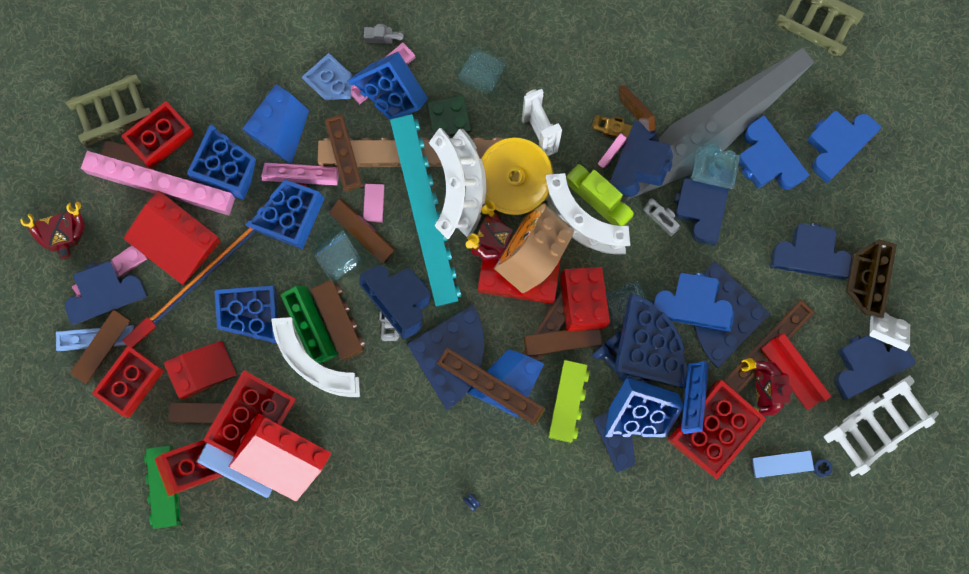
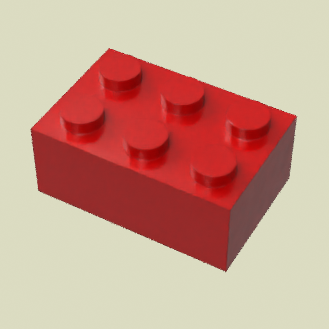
(157, 135)
(584, 299)
(128, 382)
(182, 471)

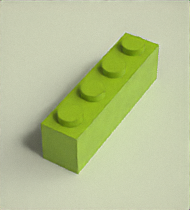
(568, 400)

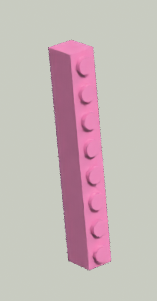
(152, 181)

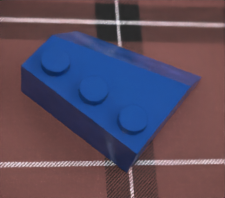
(278, 123)
(222, 164)
(288, 214)
(247, 311)

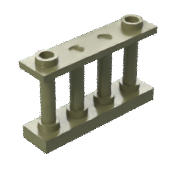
(833, 8)
(108, 128)

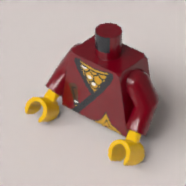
(58, 231)
(492, 236)
(771, 386)

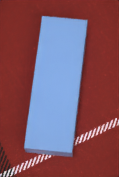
(782, 464)

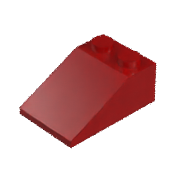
(200, 369)

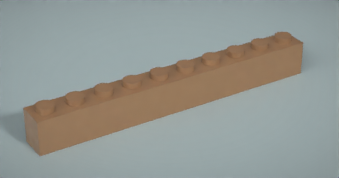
(385, 154)

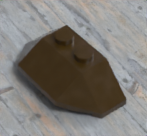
(871, 277)

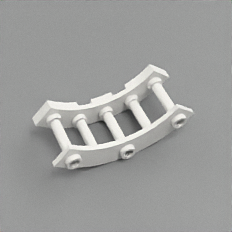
(453, 155)
(587, 230)
(294, 353)
(866, 413)

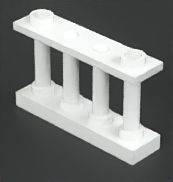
(547, 133)

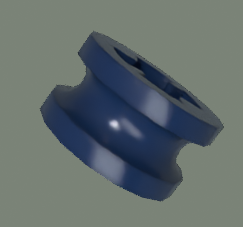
(825, 473)
(471, 502)

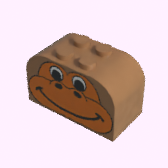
(534, 248)

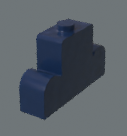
(641, 160)
(704, 206)
(812, 253)
(102, 291)
(397, 297)
(869, 364)

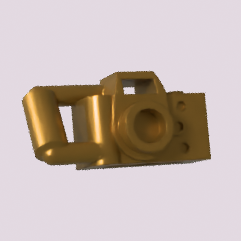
(612, 127)

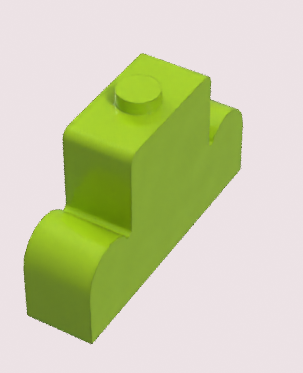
(599, 195)

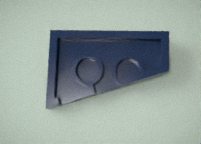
(618, 447)

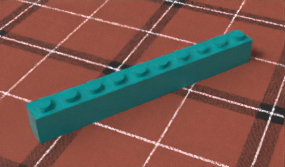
(424, 210)

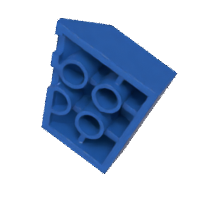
(390, 86)
(514, 370)
(642, 410)

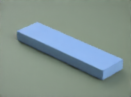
(82, 338)
(219, 461)

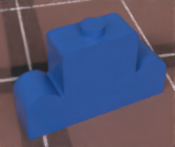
(839, 142)
(770, 157)
(696, 303)

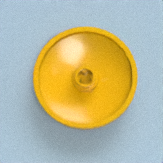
(516, 175)

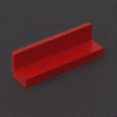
(801, 377)

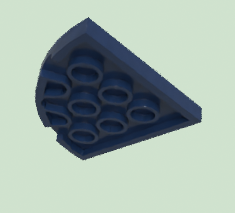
(747, 317)
(460, 334)
(650, 345)

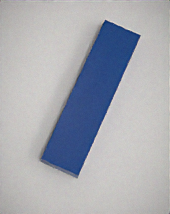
(695, 397)

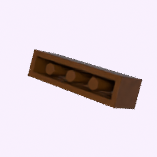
(337, 319)

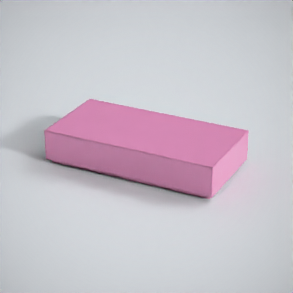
(613, 150)
(374, 202)

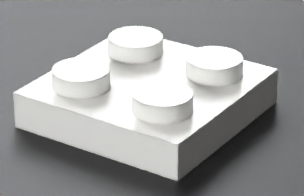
(891, 330)

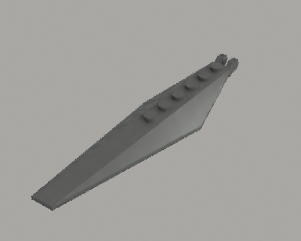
(727, 116)

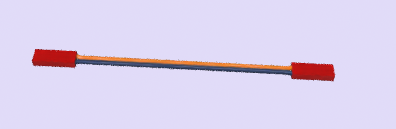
(148, 326)

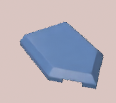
(329, 79)

